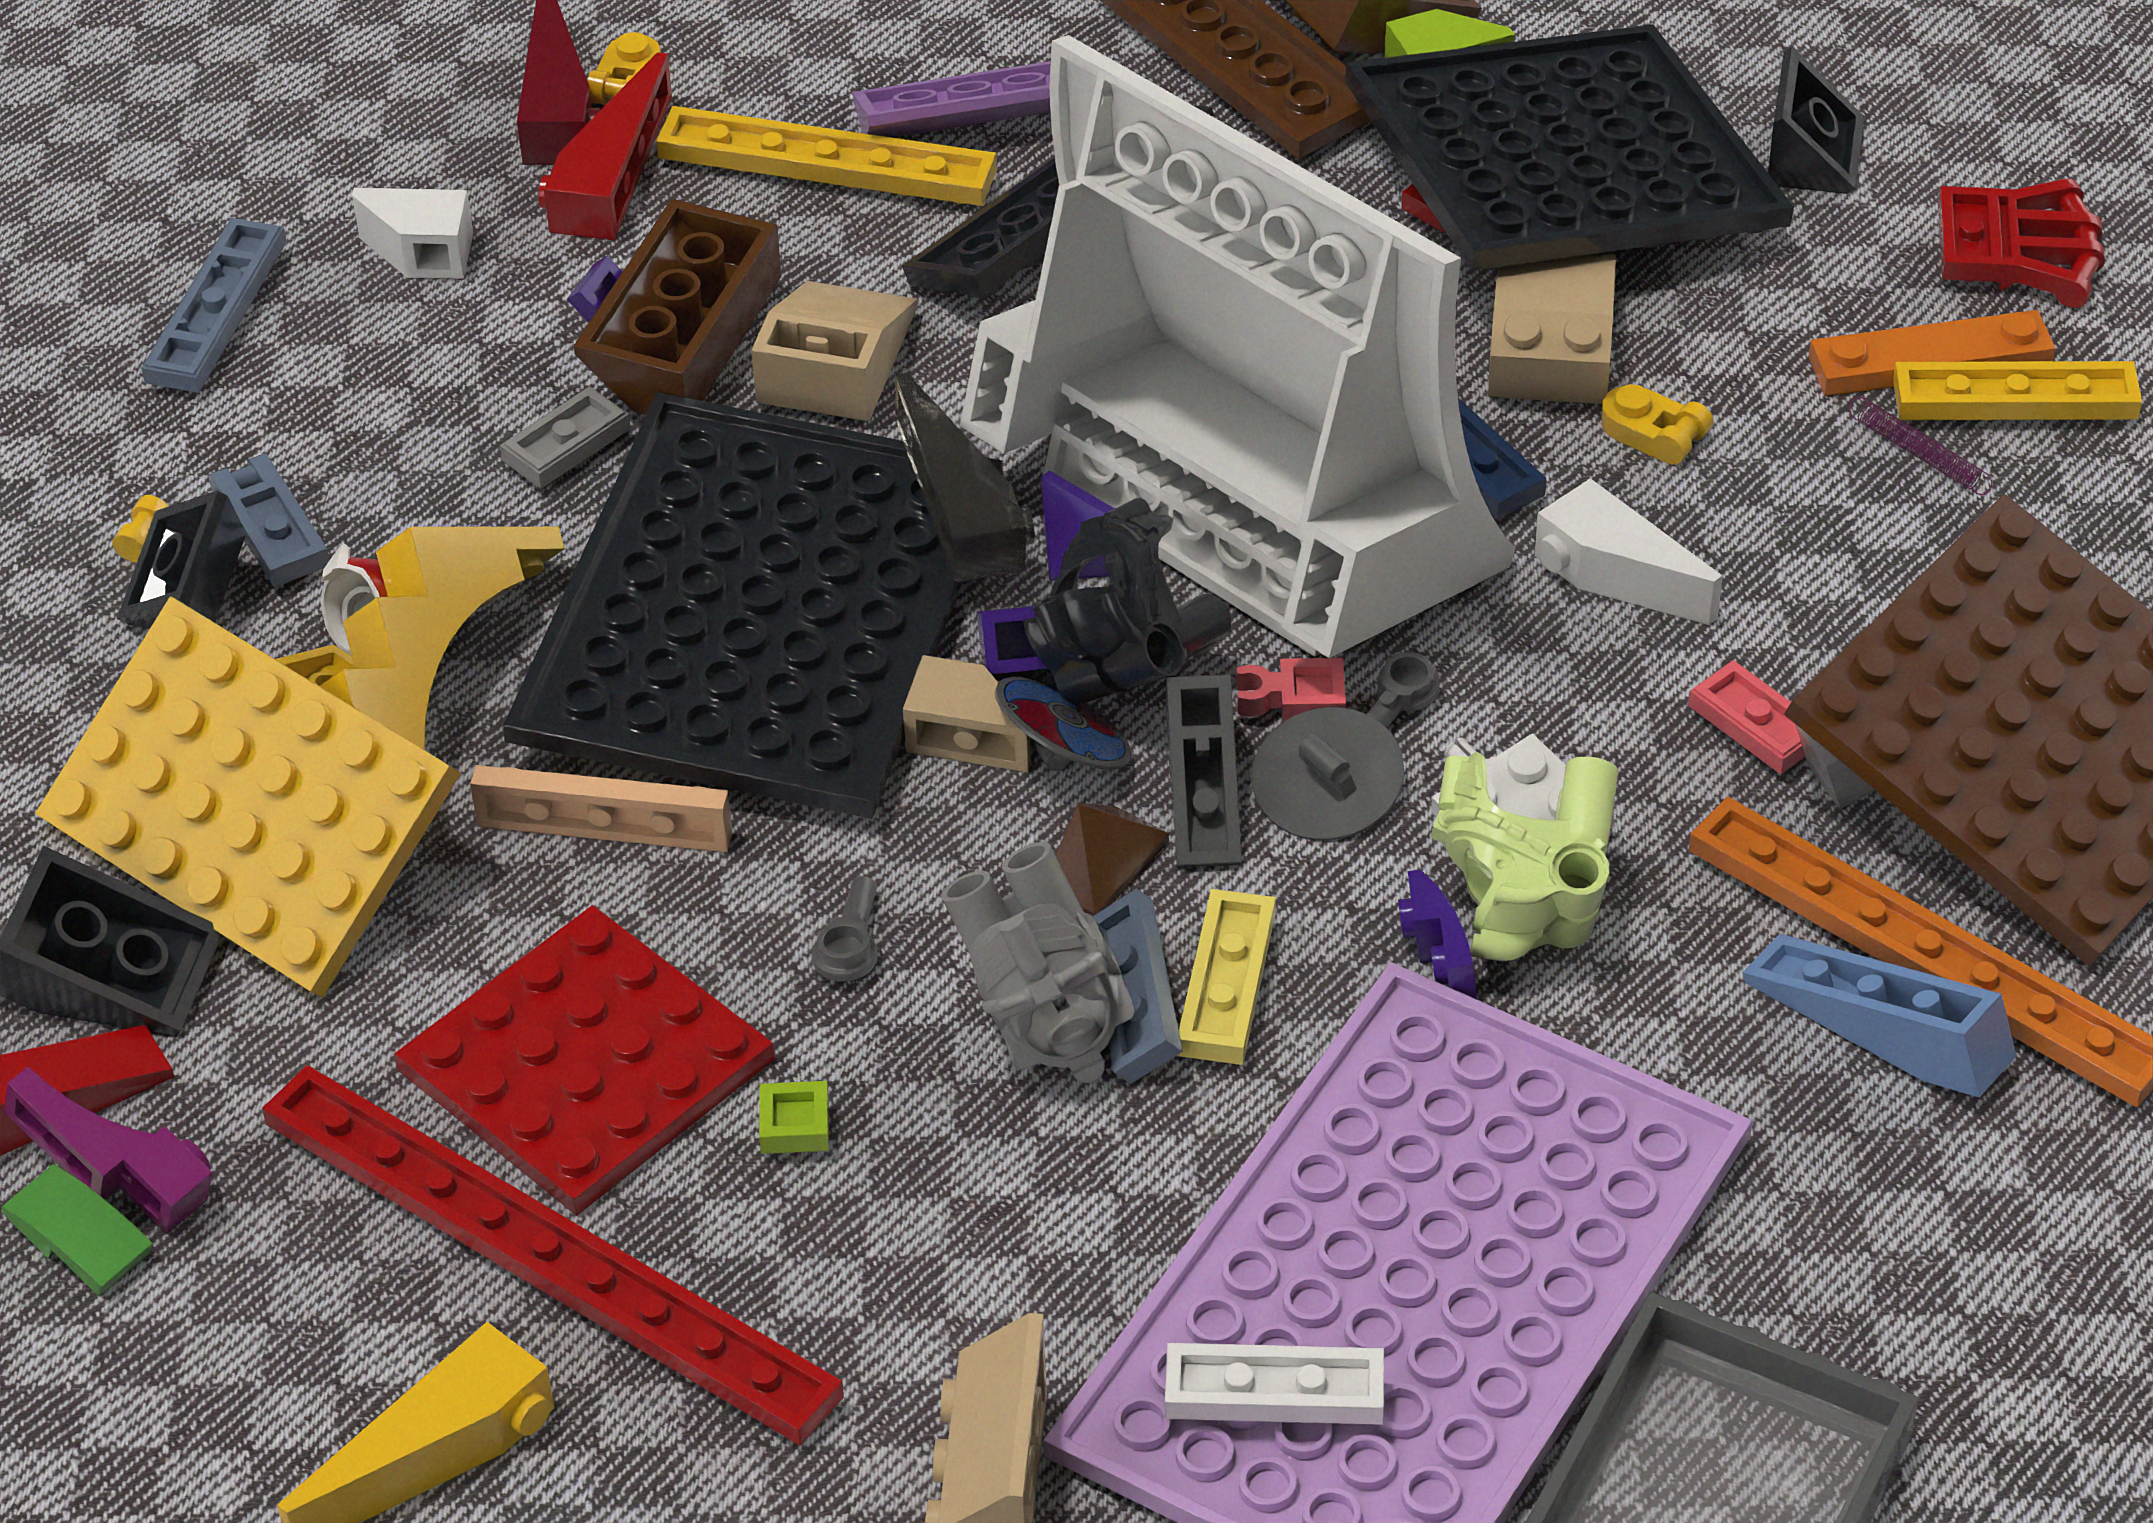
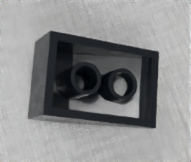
(102, 949)

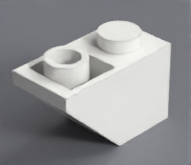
(417, 229)

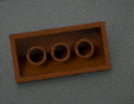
(681, 304)

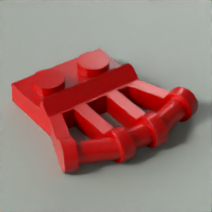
(2015, 239)

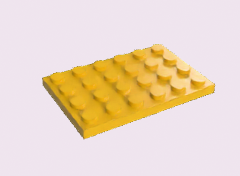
(248, 795)

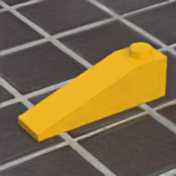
(441, 1427)

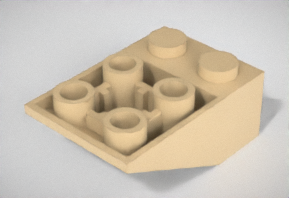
(830, 349)

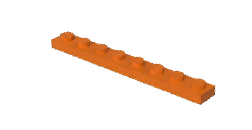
(1911, 936)

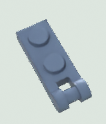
(273, 521)

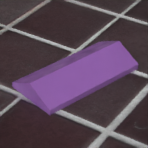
(954, 101)

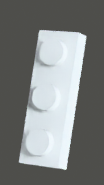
(1274, 1383)

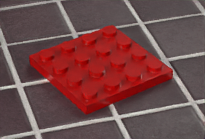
(584, 1058)

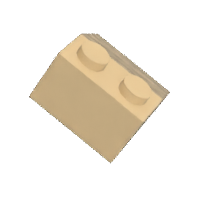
(1553, 330)

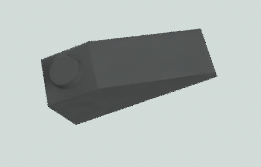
(1203, 770)

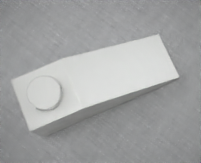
(1623, 556)

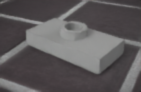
(565, 437)

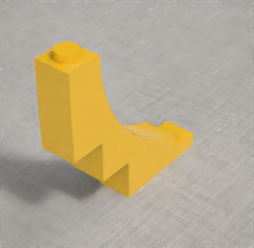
(432, 587)

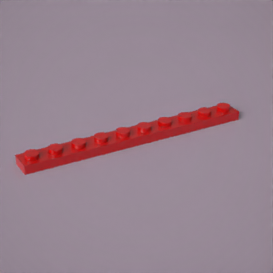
(556, 1255)

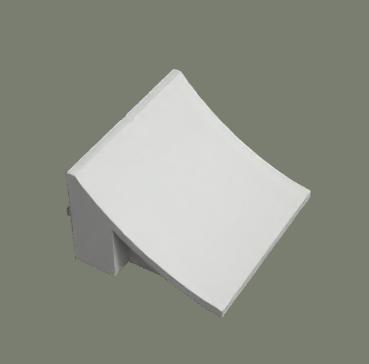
(1241, 365)

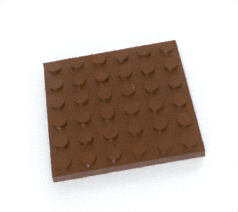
(2010, 723)

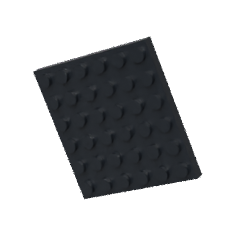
(1566, 147)

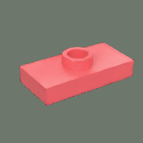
(1749, 715)

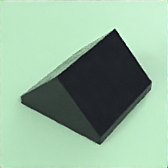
(1813, 131)
(186, 557)

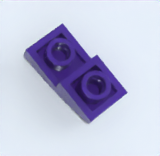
(1437, 933)

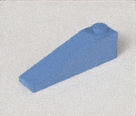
(1905, 1016)

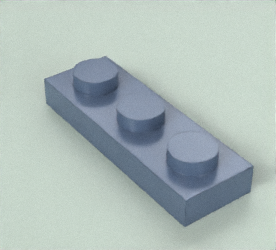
(1153, 1031)

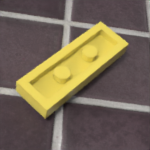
(1226, 976)

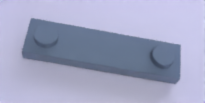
(214, 305)

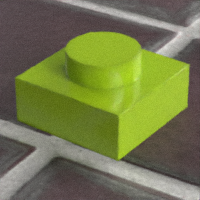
(794, 1117)

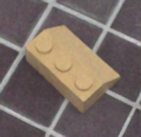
(994, 1428)

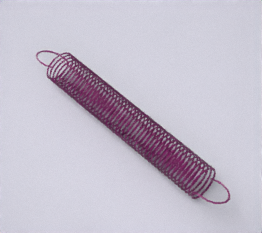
(1920, 450)

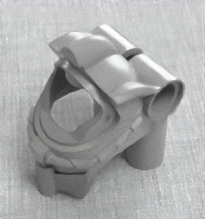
(1034, 952)

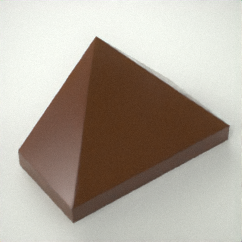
(1106, 853)

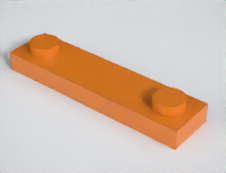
(1869, 358)

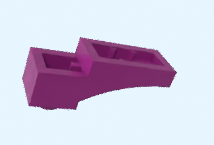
(154, 1170)

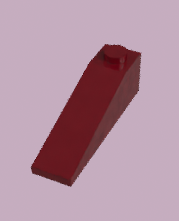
(554, 89)

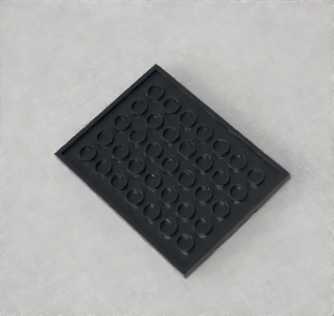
(745, 610)

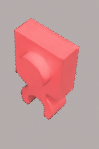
(1297, 688)

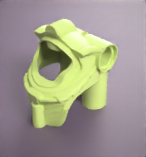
(1529, 874)

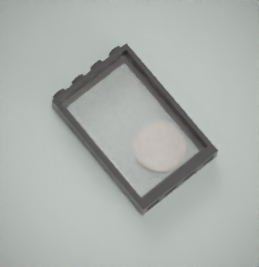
(1726, 1430)

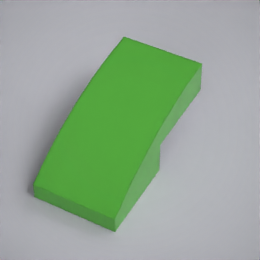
(78, 1227)

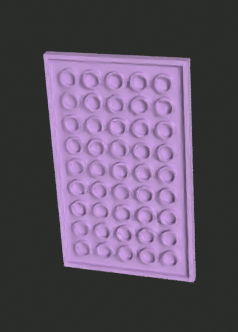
(1426, 1195)

